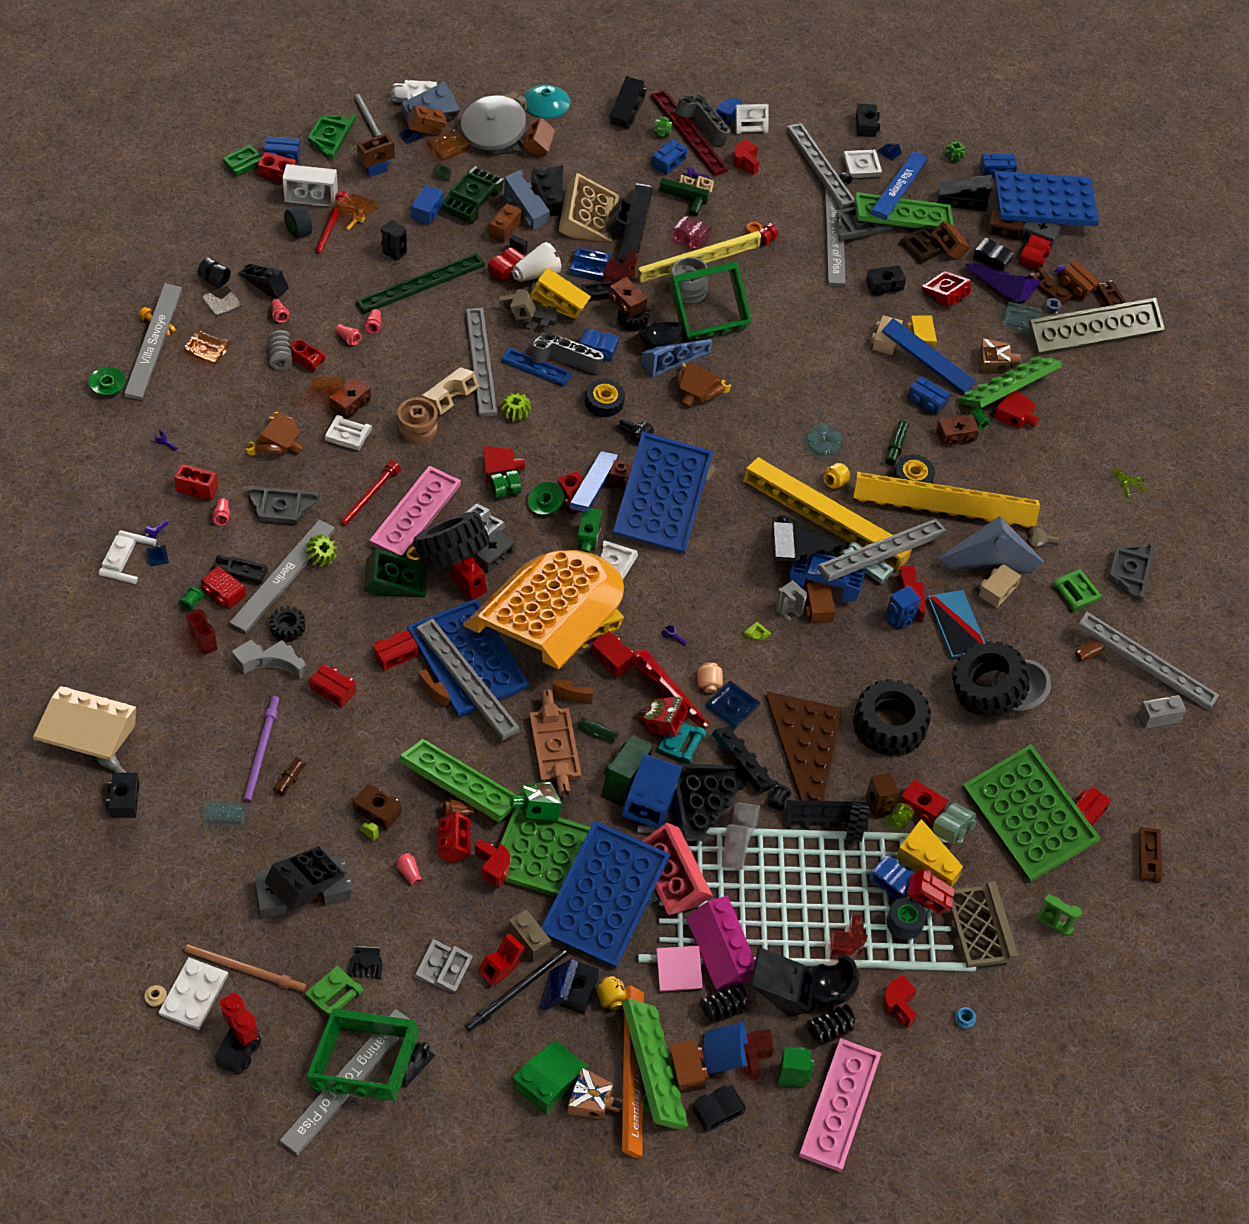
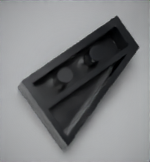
(628, 102)
(548, 185)
(966, 193)

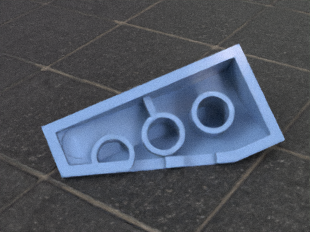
(671, 356)

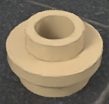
(155, 1001)

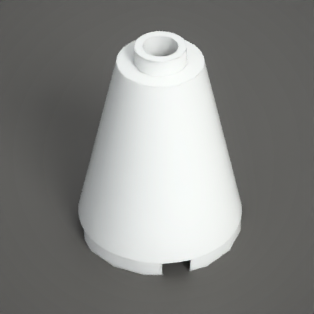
(536, 263)

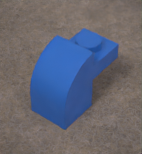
(727, 110)

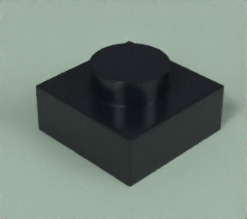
(518, 243)

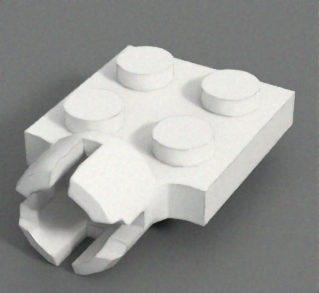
(409, 89)

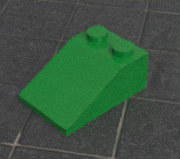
(548, 1076)

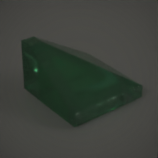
(441, 170)

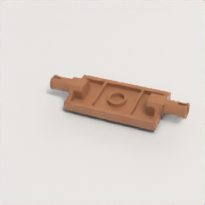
(555, 744)

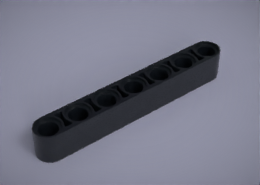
(635, 228)

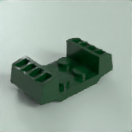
(471, 193)

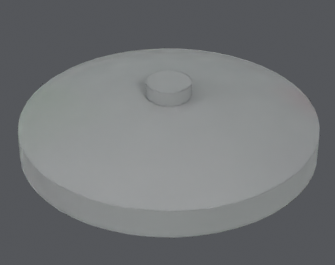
(493, 123)

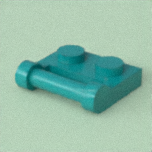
(672, 745)

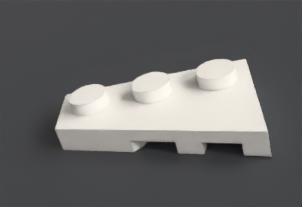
(619, 556)

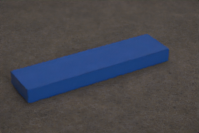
(543, 370)

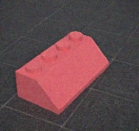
(681, 880)

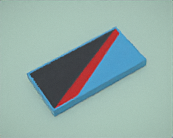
(955, 622)

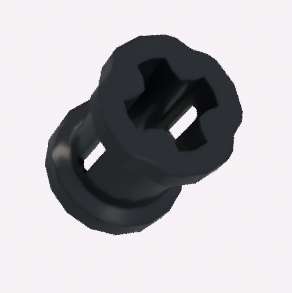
(779, 796)

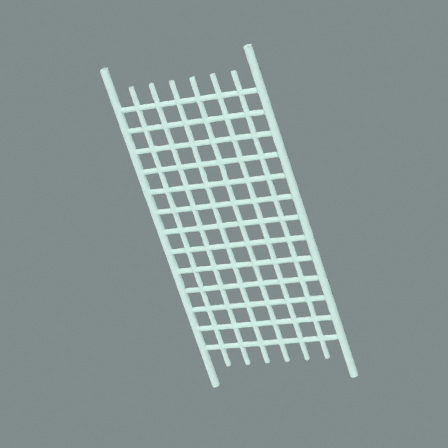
(820, 835)

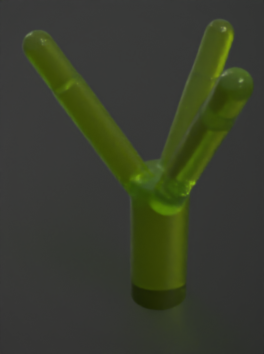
(1123, 477)

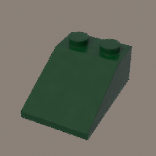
(394, 575)

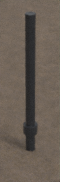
(485, 1013)

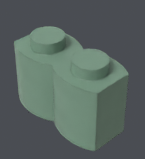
(954, 823)

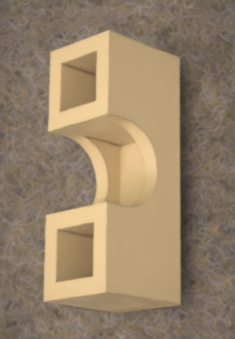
(459, 382)

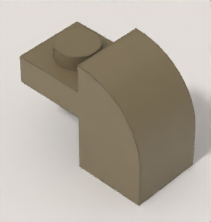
(518, 304)

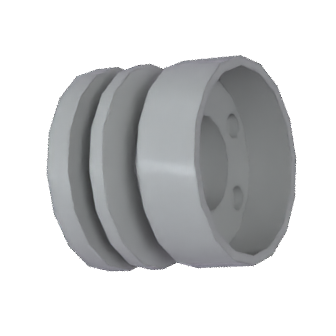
(692, 290)

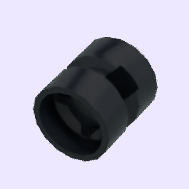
(214, 272)

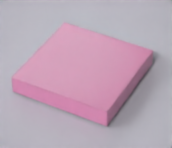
(679, 968)

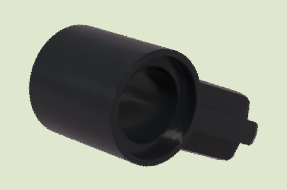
(635, 429)

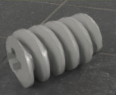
(280, 350)

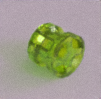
(901, 815)

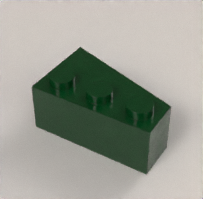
(624, 769)

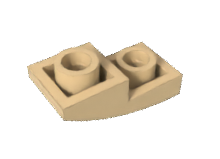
(701, 182)

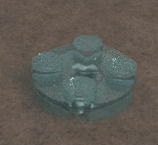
(821, 432)

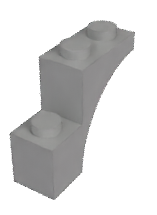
(251, 657)
(739, 834)

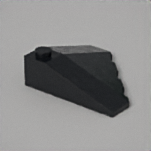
(793, 539)
(703, 795)

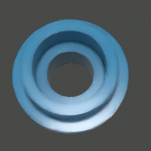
(965, 1012)

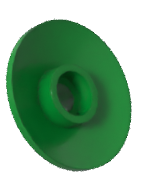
(107, 381)
(542, 493)

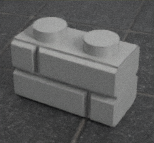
(1161, 711)

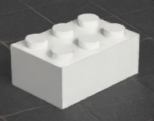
(310, 185)

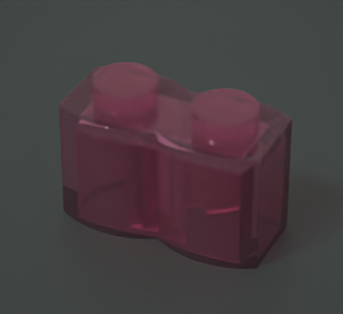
(692, 232)

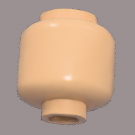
(710, 677)

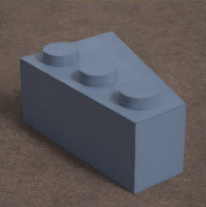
(435, 98)
(518, 194)

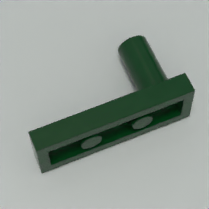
(686, 191)

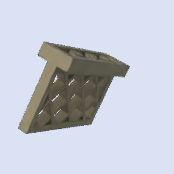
(999, 926)

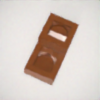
(565, 690)
(436, 691)

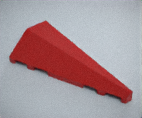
(653, 671)

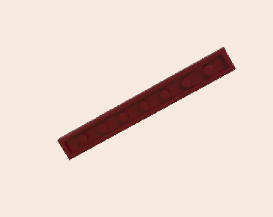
(689, 133)

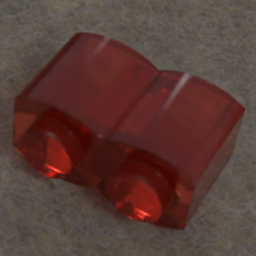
(201, 631)

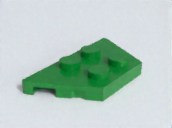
(330, 133)

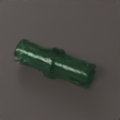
(597, 730)

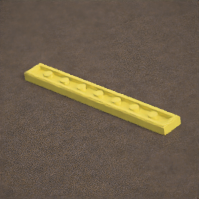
(706, 254)

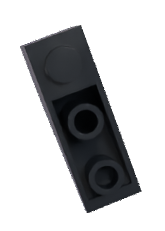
(266, 279)

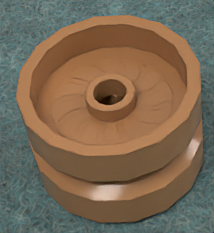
(417, 420)

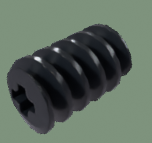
(724, 1002)
(831, 1023)

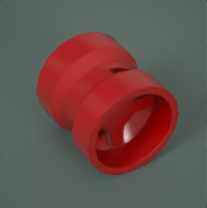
(768, 233)

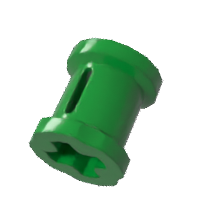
(981, 420)
(191, 598)

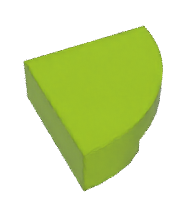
(757, 631)
(370, 830)

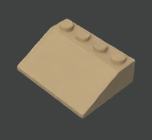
(586, 210)
(85, 723)

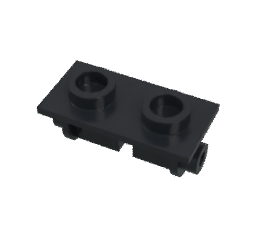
(419, 1059)

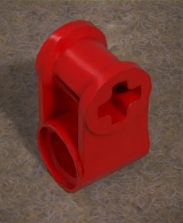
(307, 355)

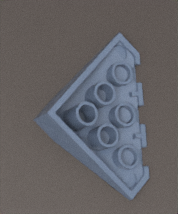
(991, 548)

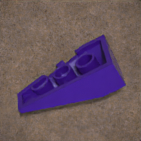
(1012, 286)

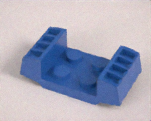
(807, 569)

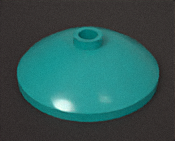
(546, 101)

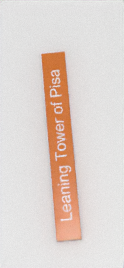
(632, 1090)

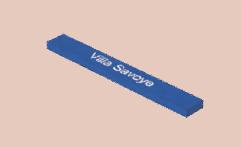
(899, 185)

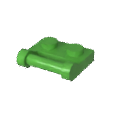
(1080, 586)
(1052, 911)
(330, 987)

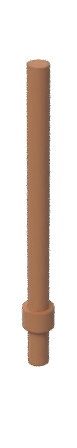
(284, 981)

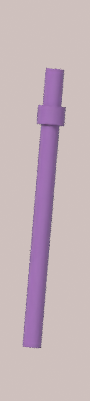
(270, 716)

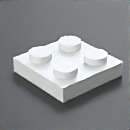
(862, 163)

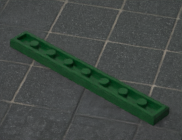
(420, 283)

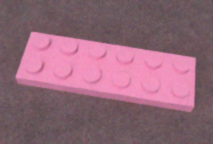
(415, 511)
(840, 1105)

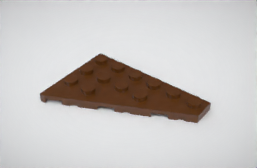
(808, 740)

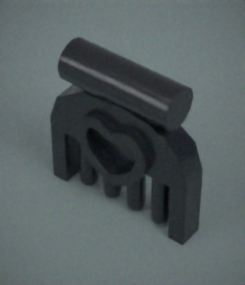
(366, 958)

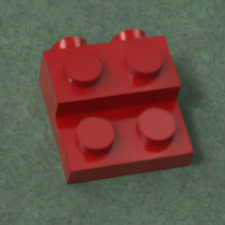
(947, 288)

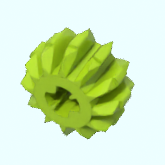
(515, 407)
(320, 550)

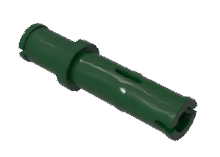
(895, 447)

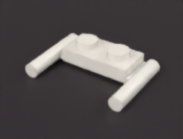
(119, 554)

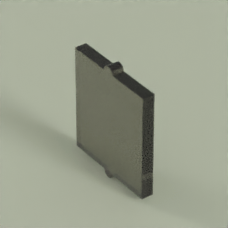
(221, 301)

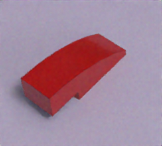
(906, 578)

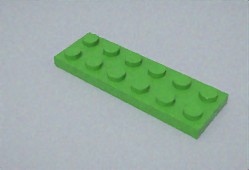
(906, 213)
(1011, 381)
(458, 779)
(655, 1064)

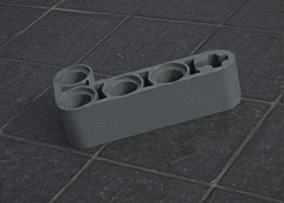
(705, 116)
(566, 351)

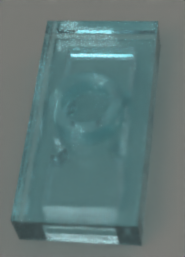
(224, 812)

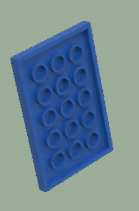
(1045, 198)
(663, 492)
(483, 652)
(605, 894)

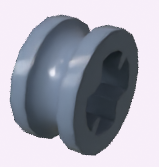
(1053, 310)

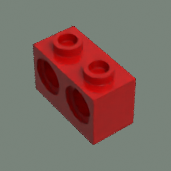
(273, 166)
(570, 484)

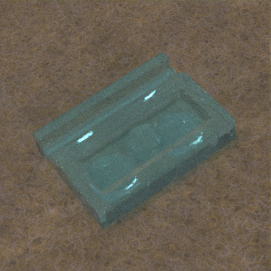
(1020, 315)

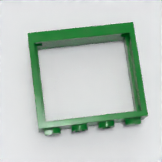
(739, 293)
(368, 1023)

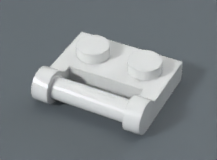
(752, 113)
(346, 436)

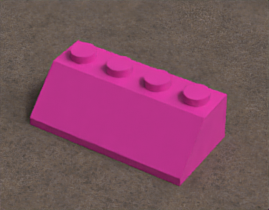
(722, 943)

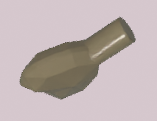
(1040, 538)

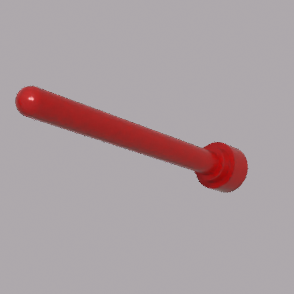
(339, 195)
(391, 469)

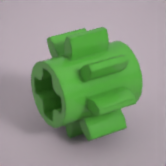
(663, 126)
(955, 151)

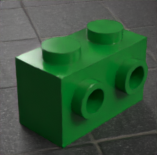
(795, 1067)

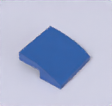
(589, 264)
(725, 1048)

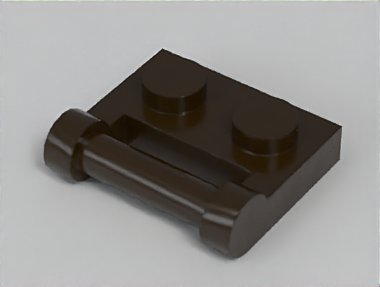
(925, 242)

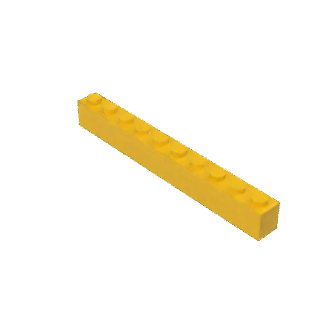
(946, 499)
(818, 508)

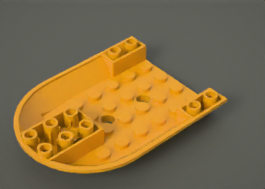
(563, 616)

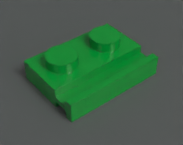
(242, 160)

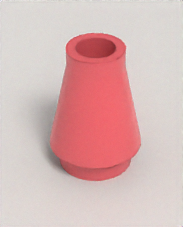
(279, 311)
(373, 322)
(349, 335)
(221, 513)
(407, 866)

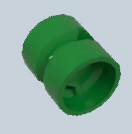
(505, 484)

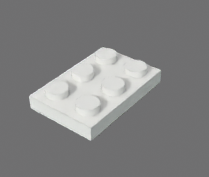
(193, 993)

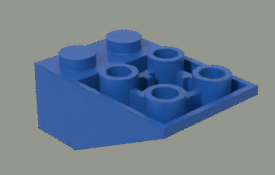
(652, 791)

